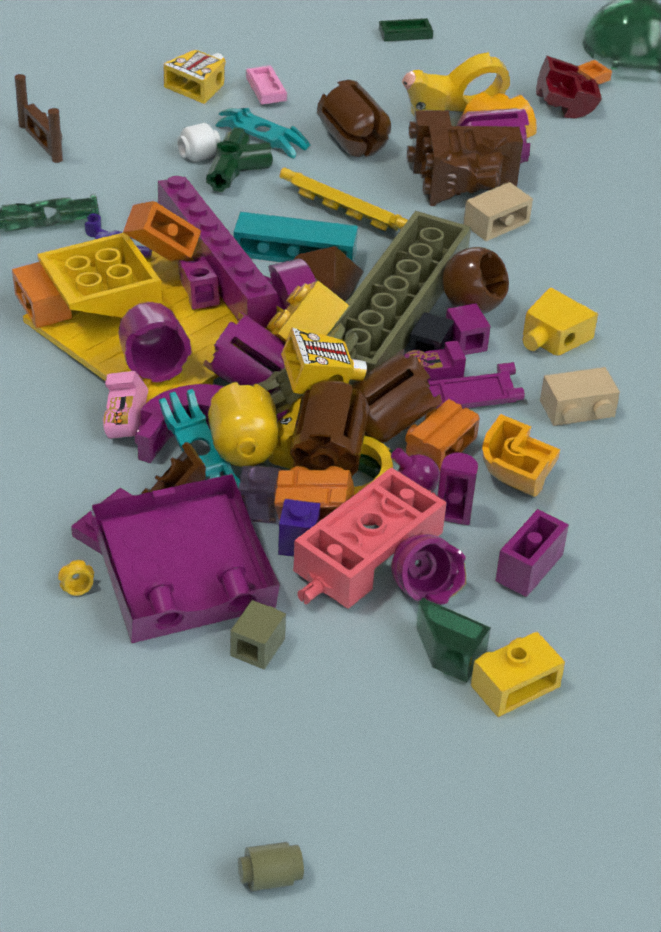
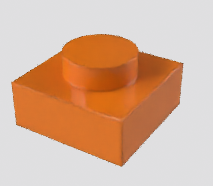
(595, 71)

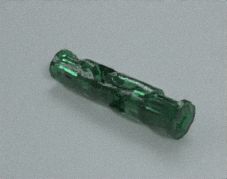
(22, 215)

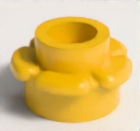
(80, 584)

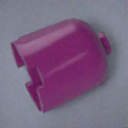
(153, 341)

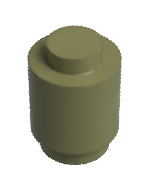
(271, 866)

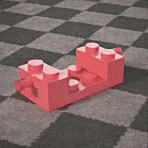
(342, 554)

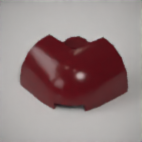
(565, 87)

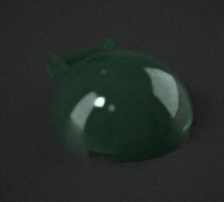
(626, 34)

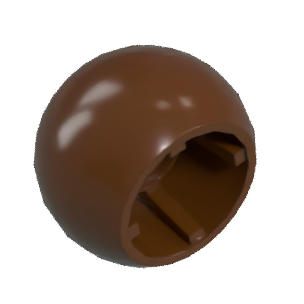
(477, 278)

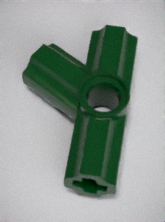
(236, 155)

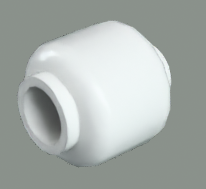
(198, 142)

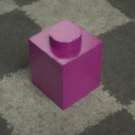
(469, 328)

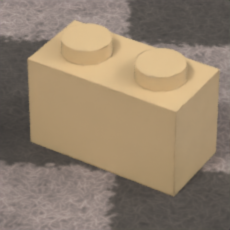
(498, 211)
(579, 396)

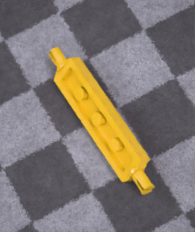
(335, 198)

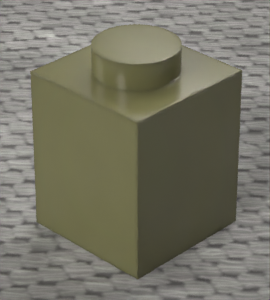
(258, 634)

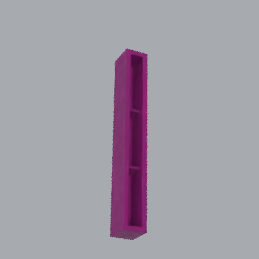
(239, 279)

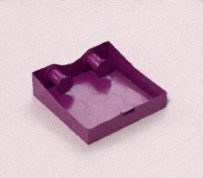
(183, 557)

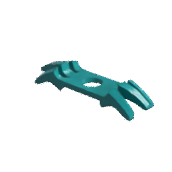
(277, 135)
(194, 429)

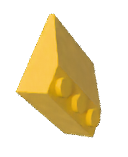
(102, 275)

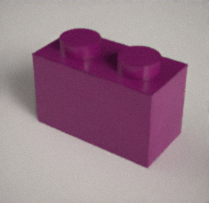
(531, 552)

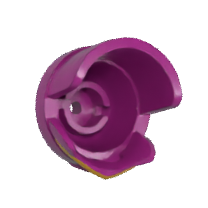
(434, 571)

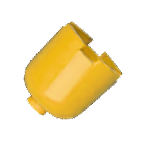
(243, 424)

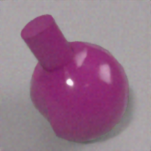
(418, 468)

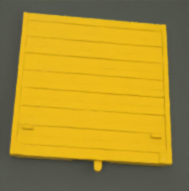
(96, 342)

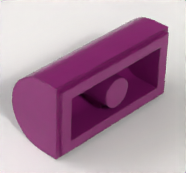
(457, 486)

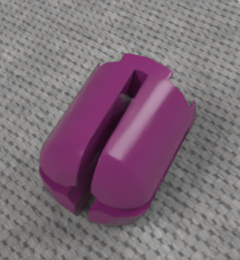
(500, 117)
(246, 353)

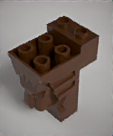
(461, 157)

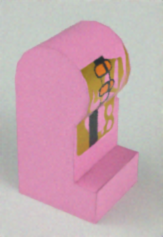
(124, 402)

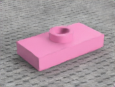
(266, 85)

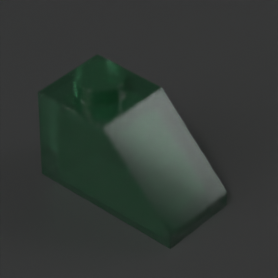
(451, 639)

